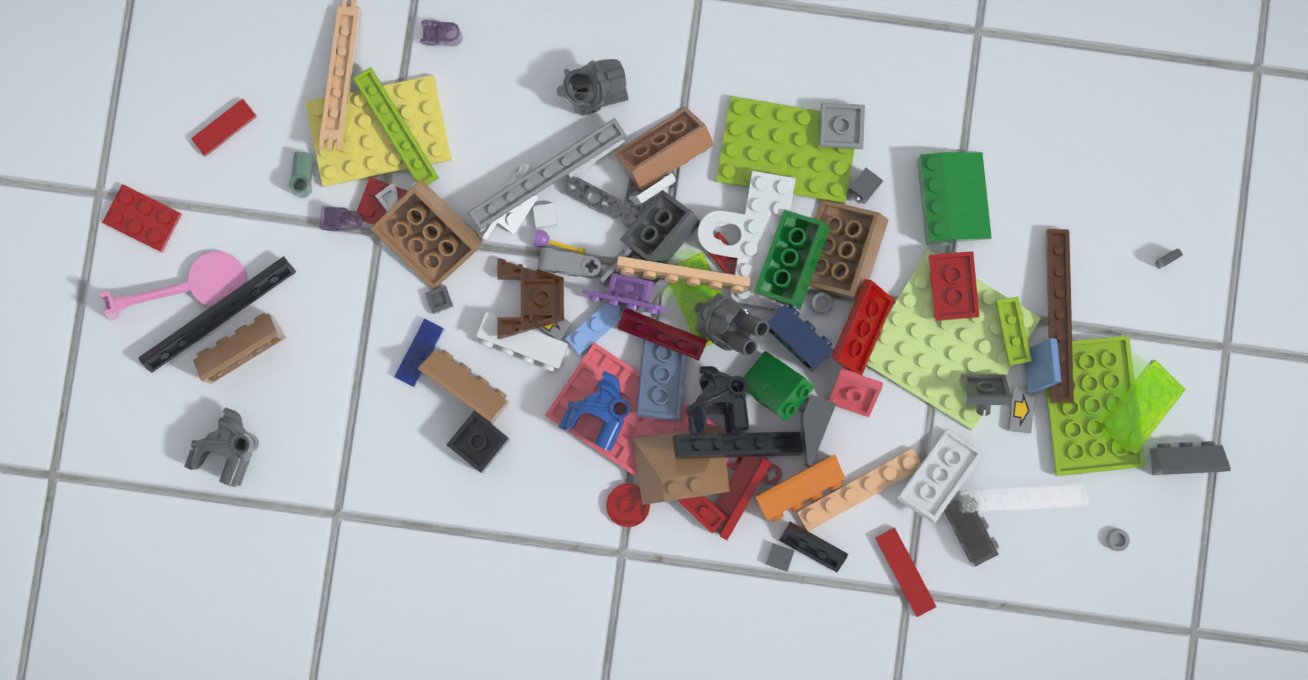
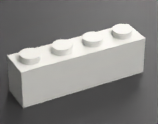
(529, 344)

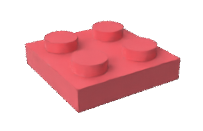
(855, 392)

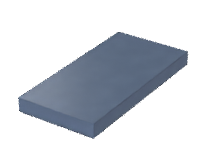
(660, 383)

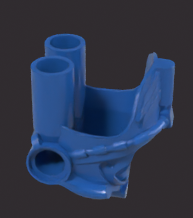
(601, 405)

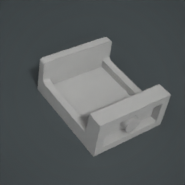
(658, 285)

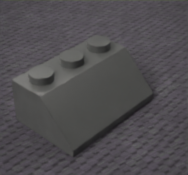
(660, 229)
(1189, 458)

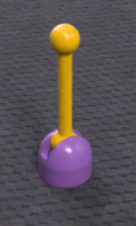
(542, 239)

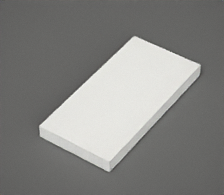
(940, 476)

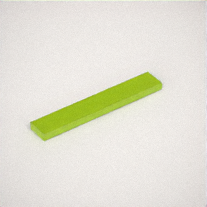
(395, 126)

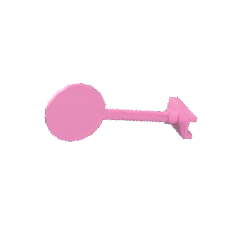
(209, 280)

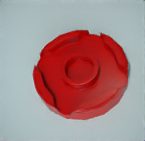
(626, 506)

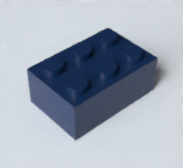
(799, 337)

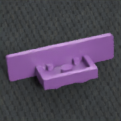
(627, 290)

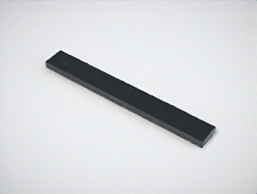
(217, 314)

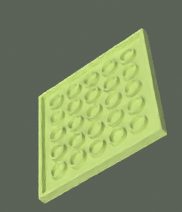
(932, 355)

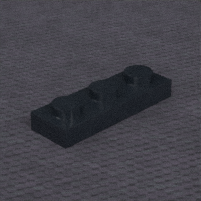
(813, 547)

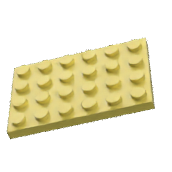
(365, 143)

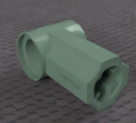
(302, 172)

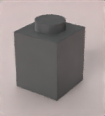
(864, 186)

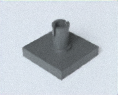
(985, 391)

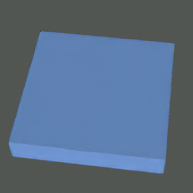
(1044, 367)

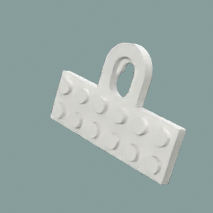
(764, 207)

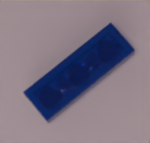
(419, 351)

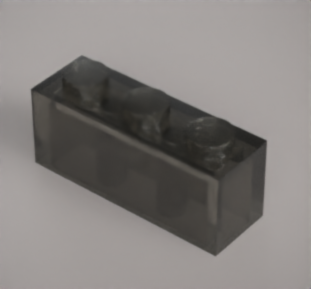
(972, 534)

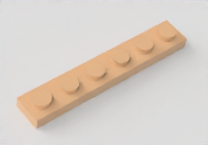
(691, 276)
(859, 490)

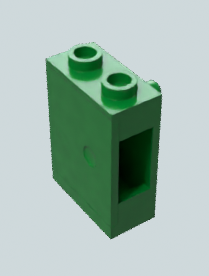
(777, 386)

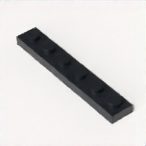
(737, 445)

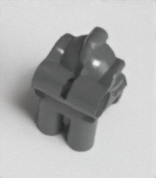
(601, 83)
(729, 325)
(228, 443)

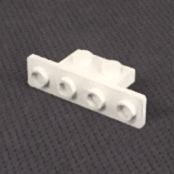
(514, 218)

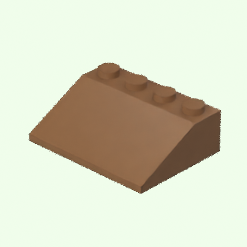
(427, 234)
(849, 248)

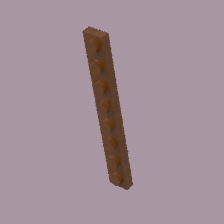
(1060, 310)

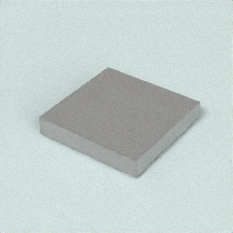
(841, 126)

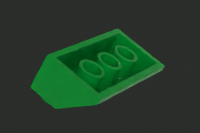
(792, 259)

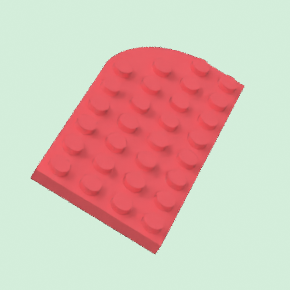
(584, 383)

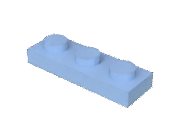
(595, 327)

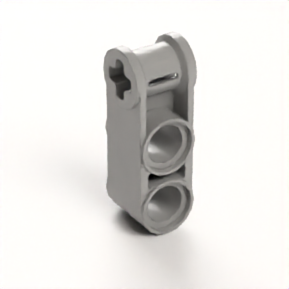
(568, 263)

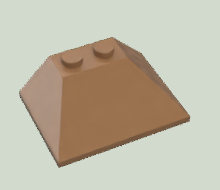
(670, 479)

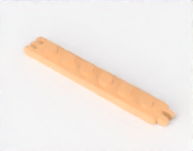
(339, 75)

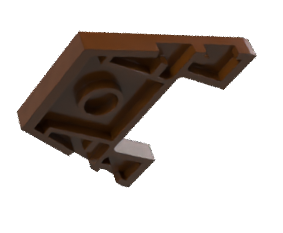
(540, 299)

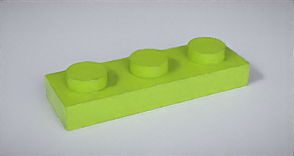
(1013, 331)

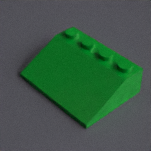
(953, 197)

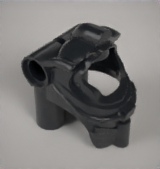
(719, 395)

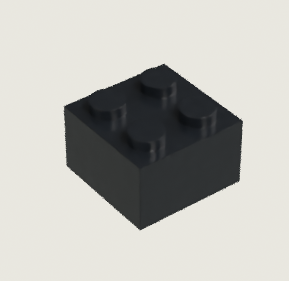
(478, 441)

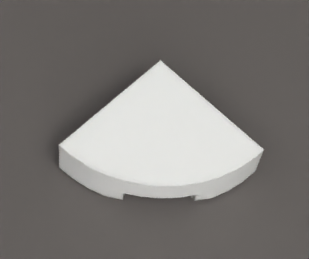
(388, 196)

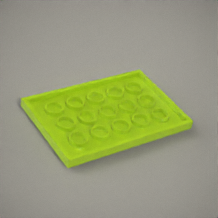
(782, 143)
(1100, 380)

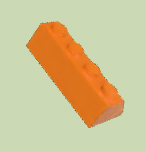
(799, 488)

